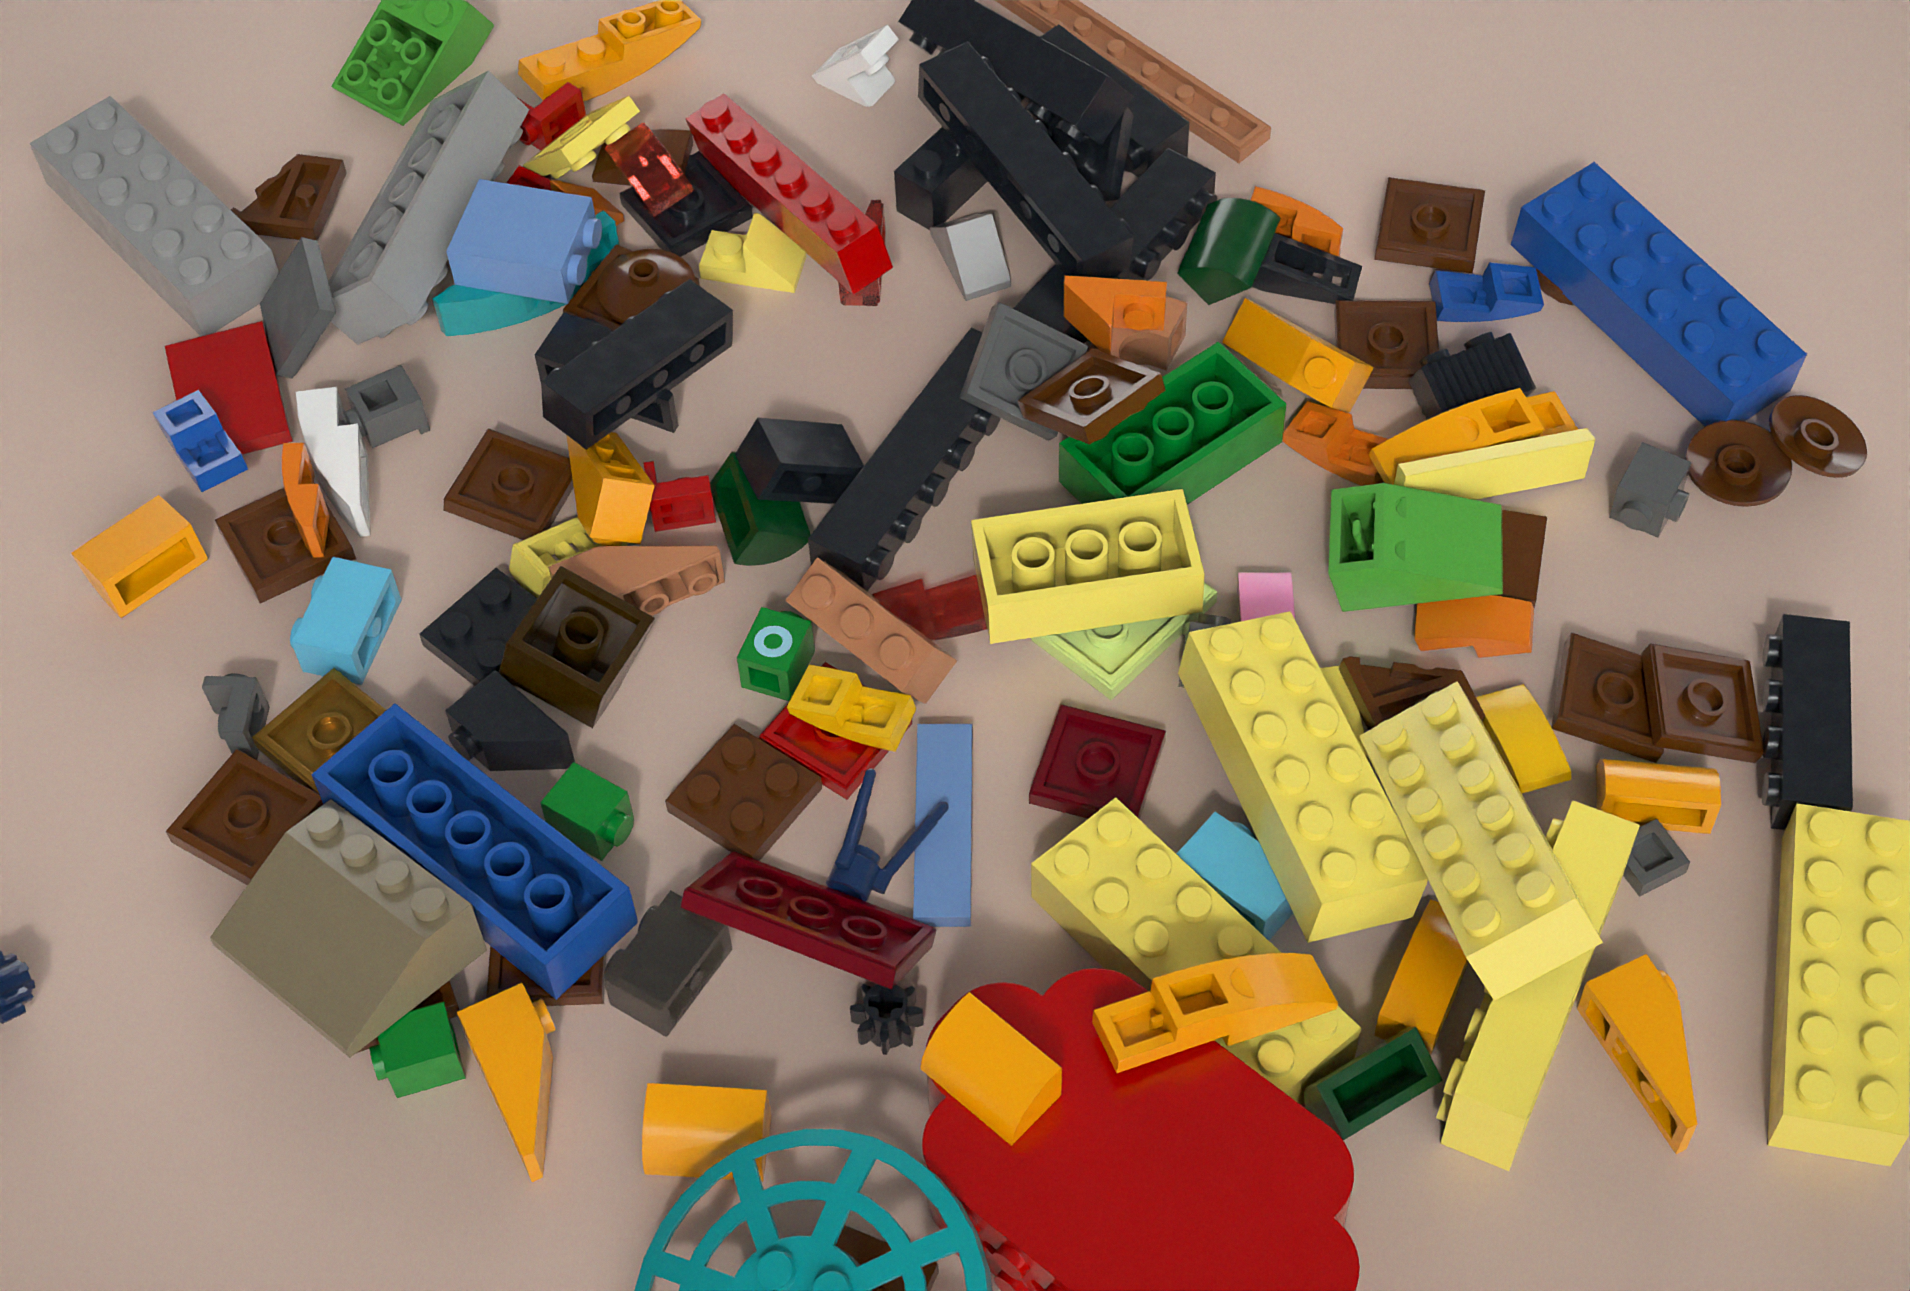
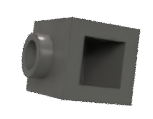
(1651, 490)

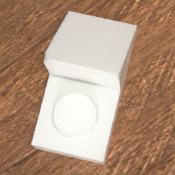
(860, 68)

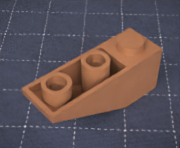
(649, 574)

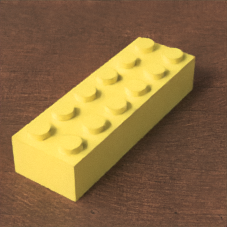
(1301, 777)
(1478, 842)
(1154, 915)
(1842, 987)
(1517, 1035)

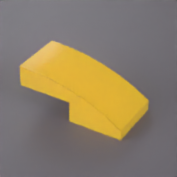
(842, 706)
(1524, 738)

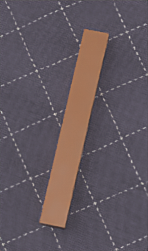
(1208, 111)

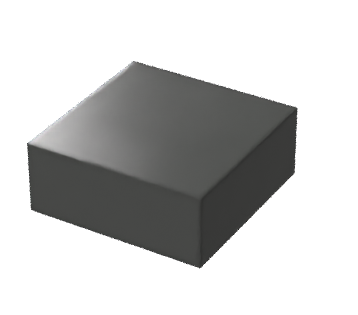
(1654, 859)

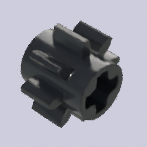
(886, 1031)

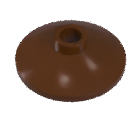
(639, 280)
(1818, 436)
(1738, 463)

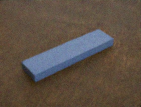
(945, 854)

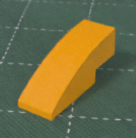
(1424, 980)

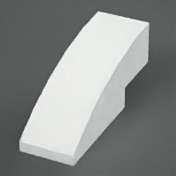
(336, 455)

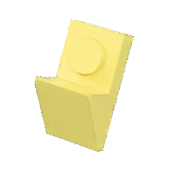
(759, 259)

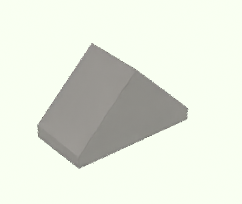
(973, 254)

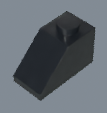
(506, 729)

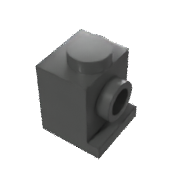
(386, 407)

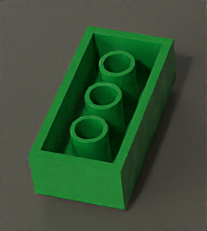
(1186, 438)

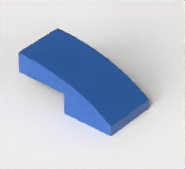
(1498, 294)
(200, 441)

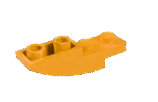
(621, 50)
(1473, 426)
(1213, 1001)

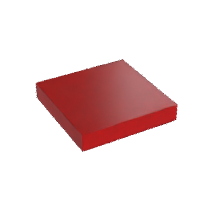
(833, 758)

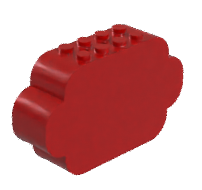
(1145, 1173)

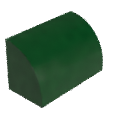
(1228, 248)
(754, 528)
(1373, 1083)

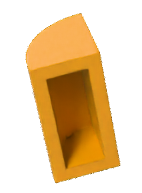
(140, 555)
(1674, 794)
(991, 1069)
(699, 1126)

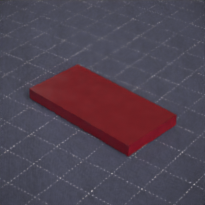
(810, 919)

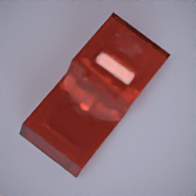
(649, 169)
(938, 611)

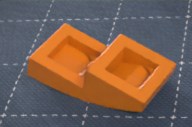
(1301, 221)
(1332, 443)
(305, 498)
(1487, 623)

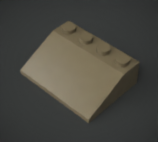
(347, 928)

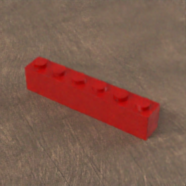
(790, 194)

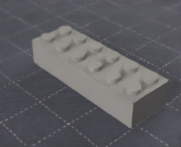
(157, 216)
(412, 220)

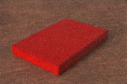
(237, 381)

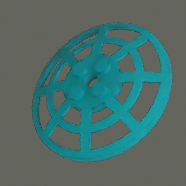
(815, 1261)

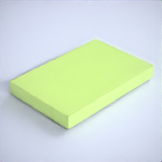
(1118, 653)

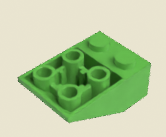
(411, 54)
(1412, 547)

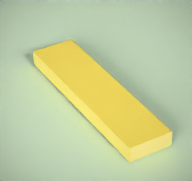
(1502, 467)

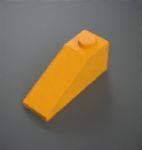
(1297, 356)
(610, 491)
(1642, 1031)
(516, 1061)

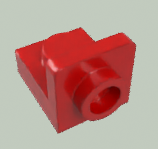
(552, 116)
(680, 501)

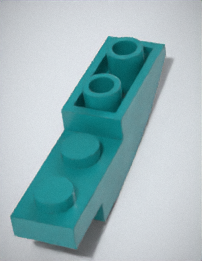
(475, 310)

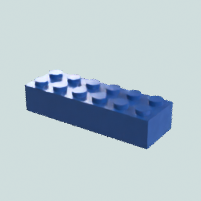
(1657, 298)
(528, 884)

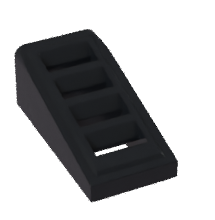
(1281, 272)

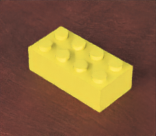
(1087, 566)

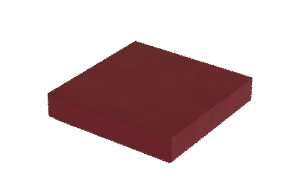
(1094, 761)

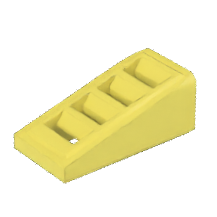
(534, 555)

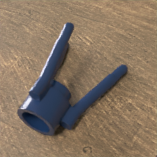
(857, 866)

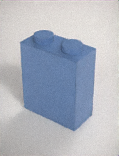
(524, 241)

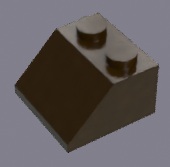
(575, 646)

